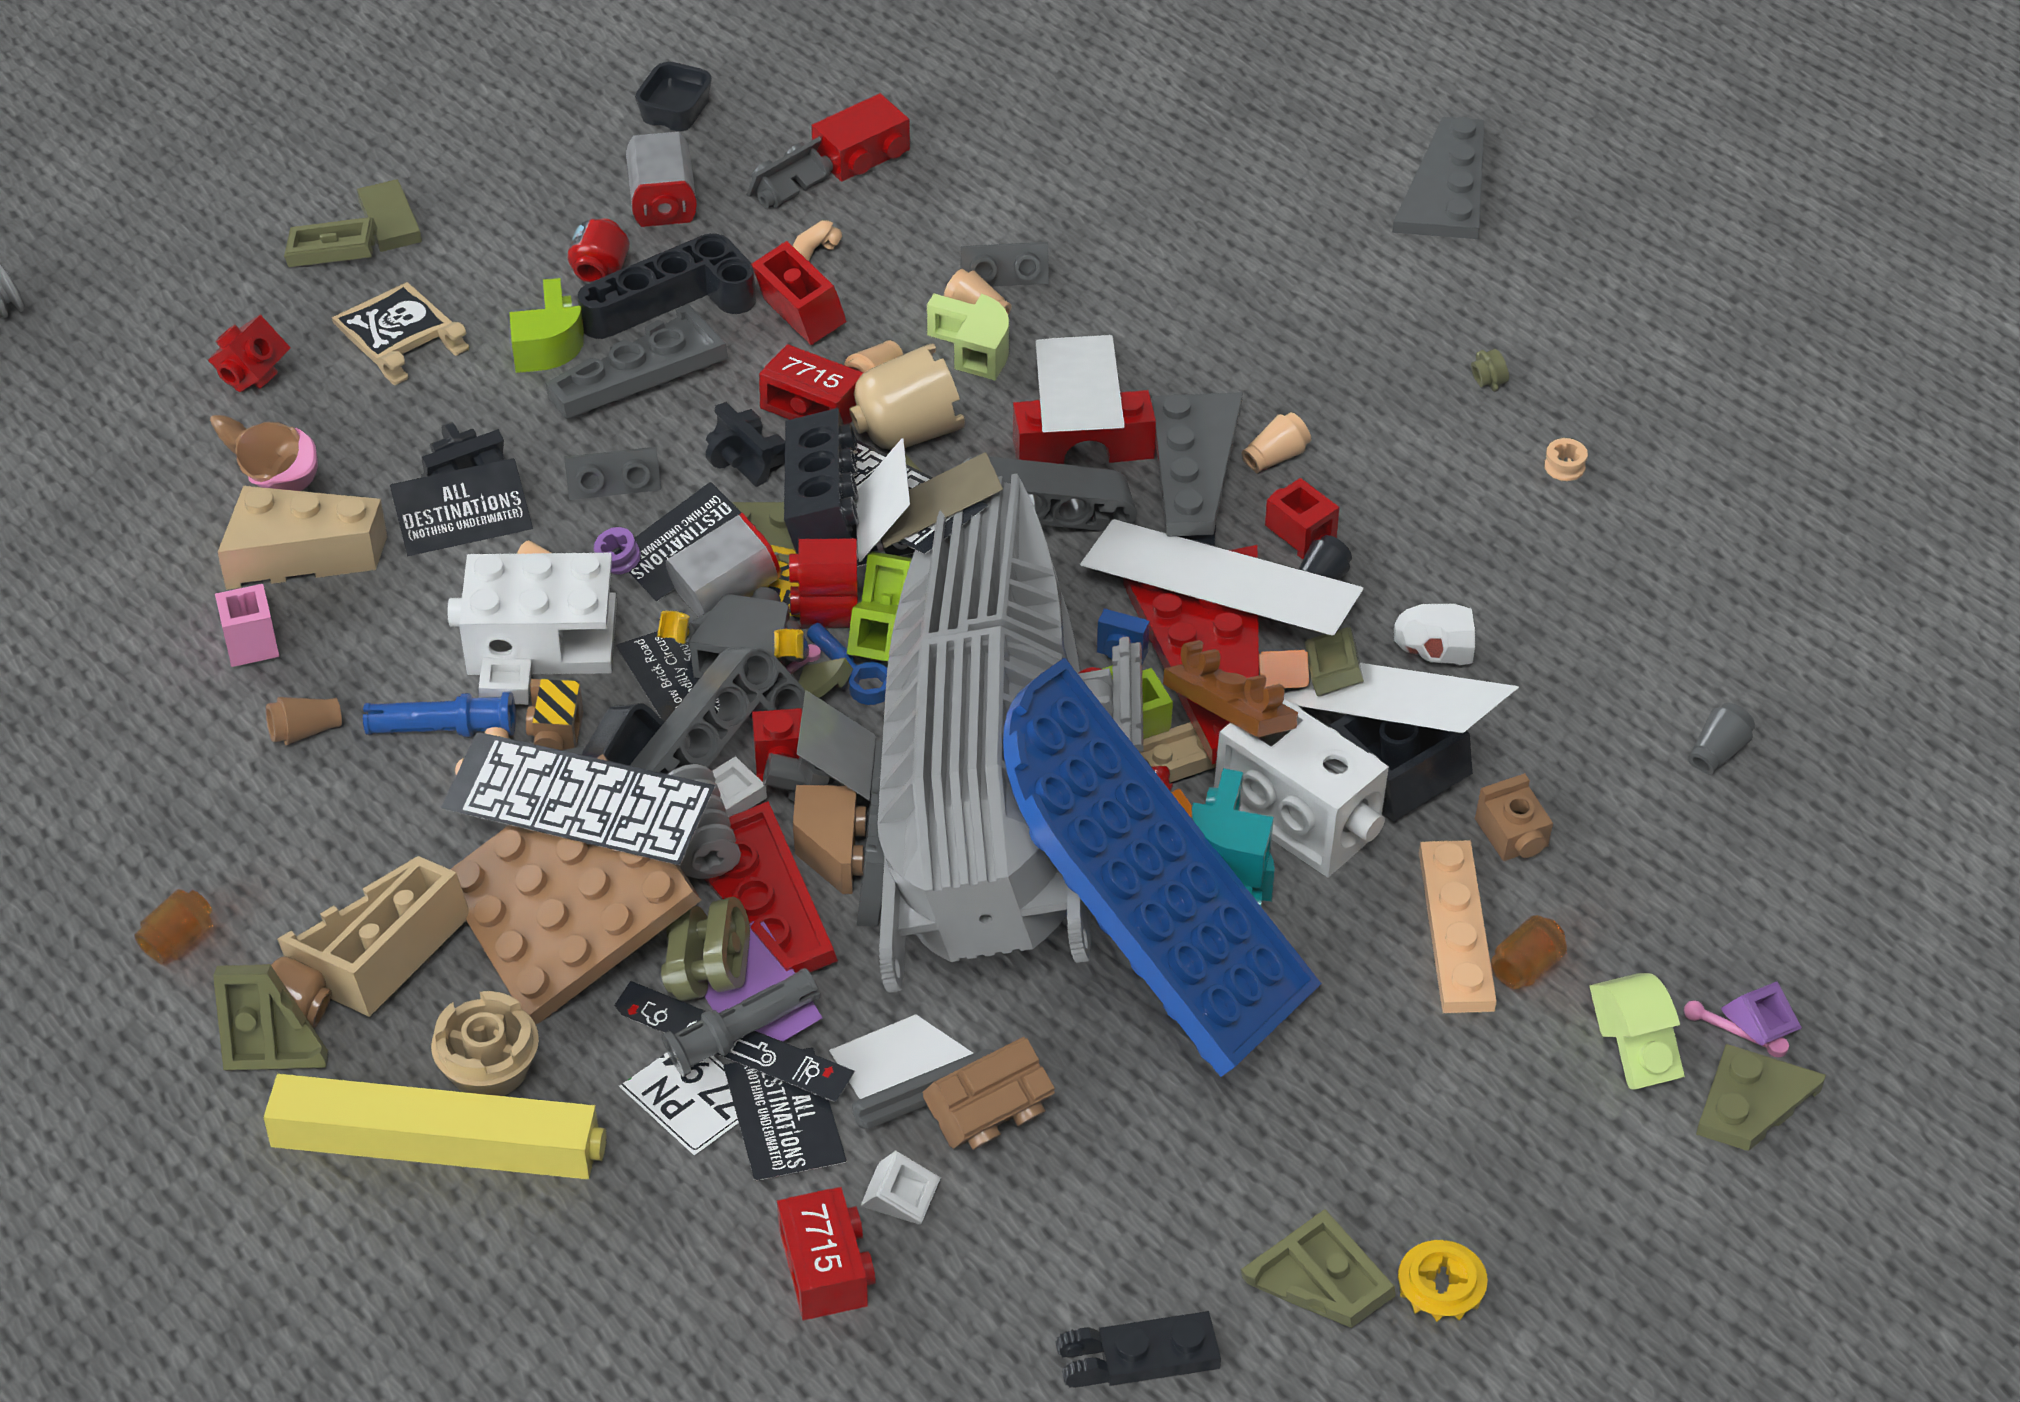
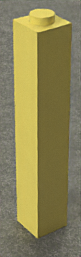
(434, 1126)

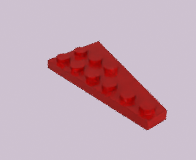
(1187, 619)

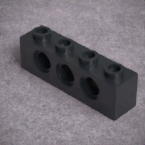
(820, 477)

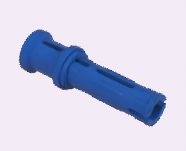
(463, 714)

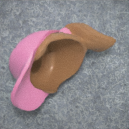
(270, 453)

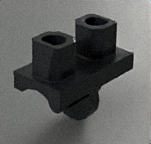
(740, 444)
(462, 450)

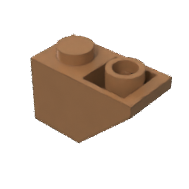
(826, 833)

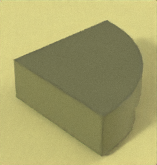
(823, 676)

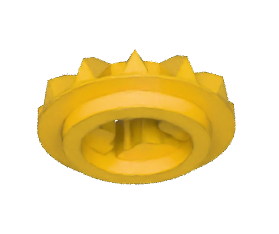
(1464, 1272)

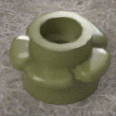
(1490, 369)

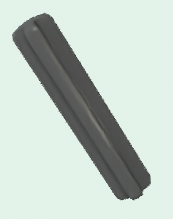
(904, 1096)

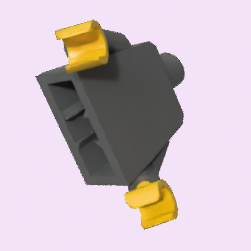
(737, 622)

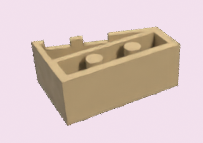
(300, 534)
(382, 936)

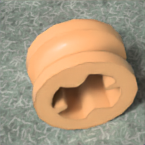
(1563, 449)

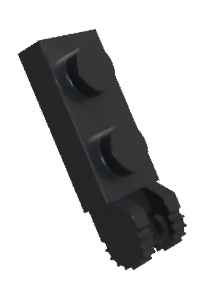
(1140, 1350)

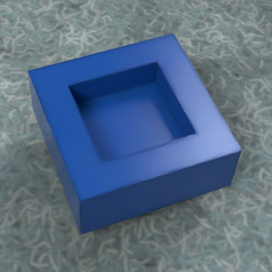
(1116, 625)

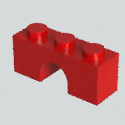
(1124, 444)

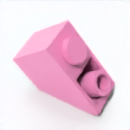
(247, 625)

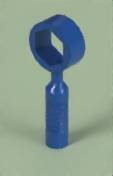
(835, 650)

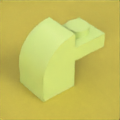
(976, 330)
(1642, 1020)

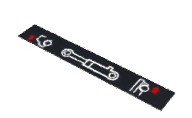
(753, 1050)

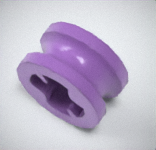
(621, 538)

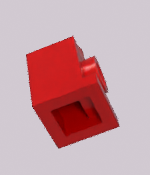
(1301, 515)
(775, 733)

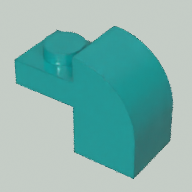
(1236, 835)

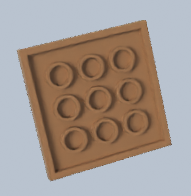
(564, 910)

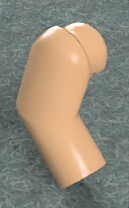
(820, 233)

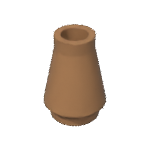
(301, 717)

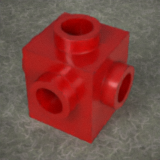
(248, 354)

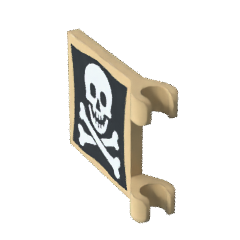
(396, 324)

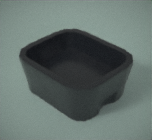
(674, 95)
(623, 733)

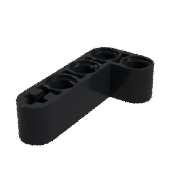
(666, 282)

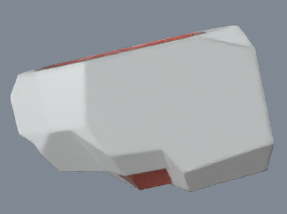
(1437, 633)

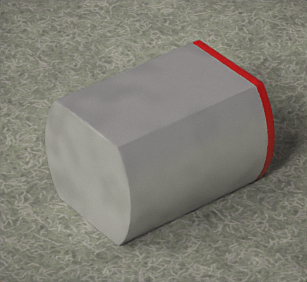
(661, 179)
(724, 562)

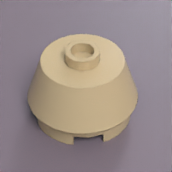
(485, 1044)

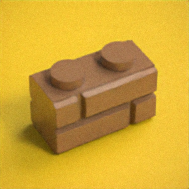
(988, 1094)

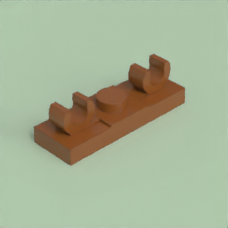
(1230, 695)

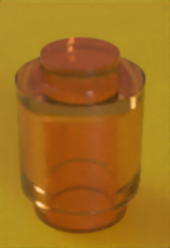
(174, 925)
(1529, 952)

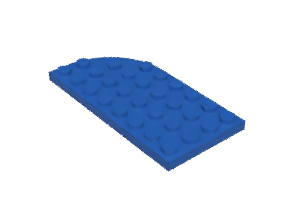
(1148, 871)

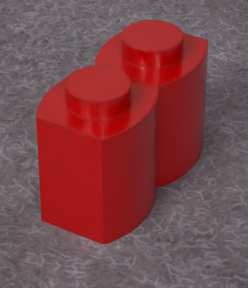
(826, 582)

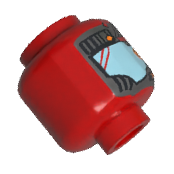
(598, 249)

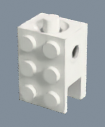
(538, 610)
(1313, 784)

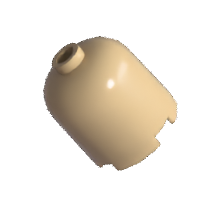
(906, 400)

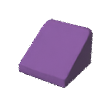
(1763, 1014)

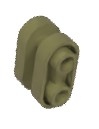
(707, 950)

